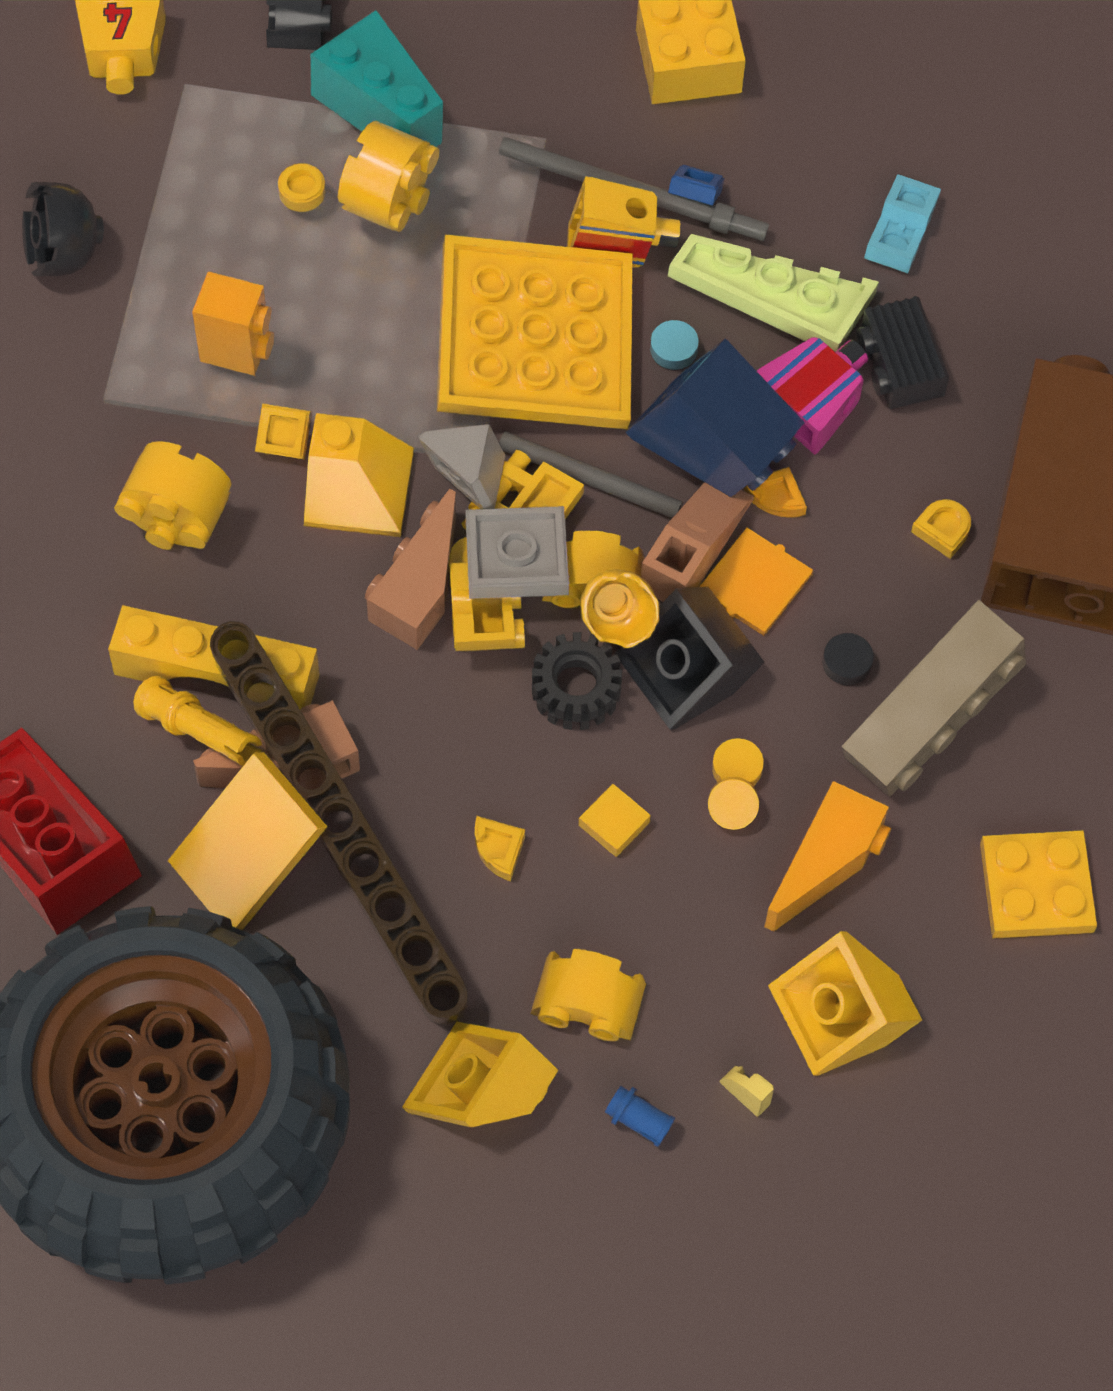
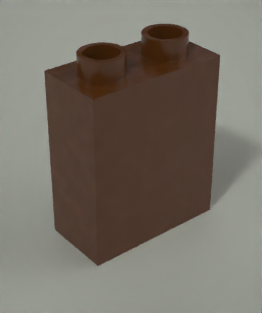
(1057, 502)

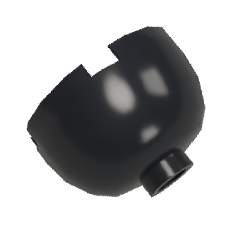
(59, 229)

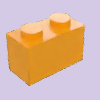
(232, 323)

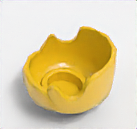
(619, 608)

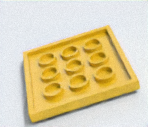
(535, 332)

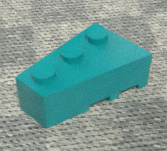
(373, 78)

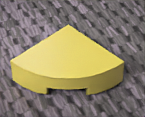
(751, 1092)

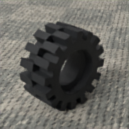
(576, 707)

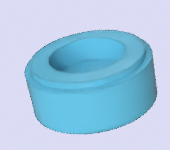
(674, 344)

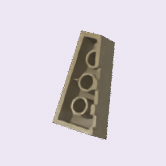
(936, 699)

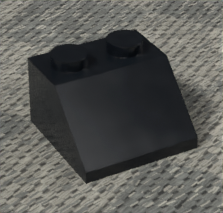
(691, 657)

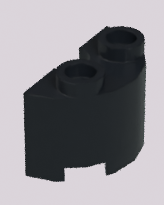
(298, 23)

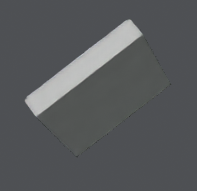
(517, 552)

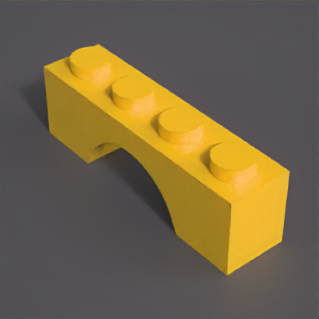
(176, 647)

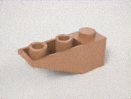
(693, 540)
(415, 588)
(218, 770)

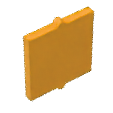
(757, 580)

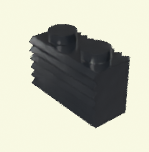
(903, 353)

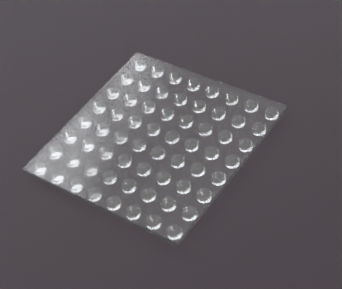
(345, 295)

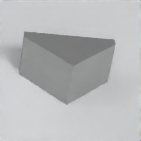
(467, 459)

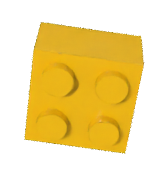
(690, 49)

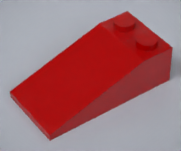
(55, 839)

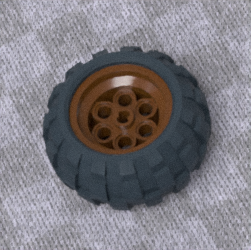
(198, 1196)

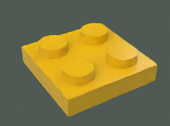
(1038, 884)

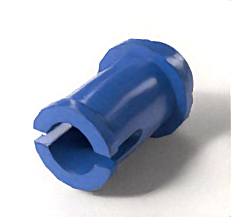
(639, 1115)

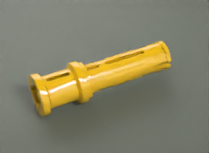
(182, 715)

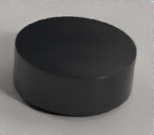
(847, 658)

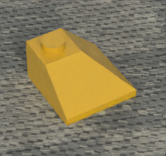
(356, 477)
(843, 1003)
(481, 1078)

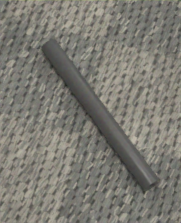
(593, 476)

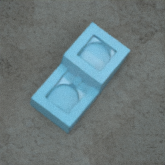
(902, 223)

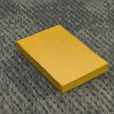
(247, 842)

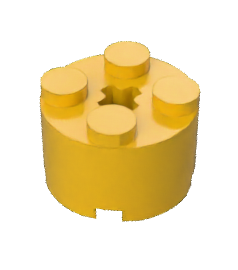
(387, 176)
(174, 496)

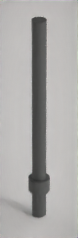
(720, 217)

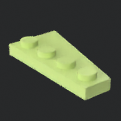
(774, 290)

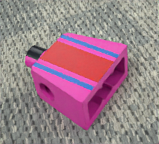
(818, 386)

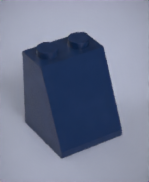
(719, 422)

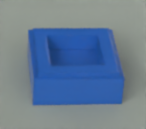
(696, 184)

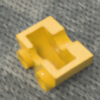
(593, 554)
(482, 621)
(591, 992)

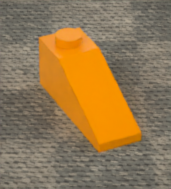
(832, 851)

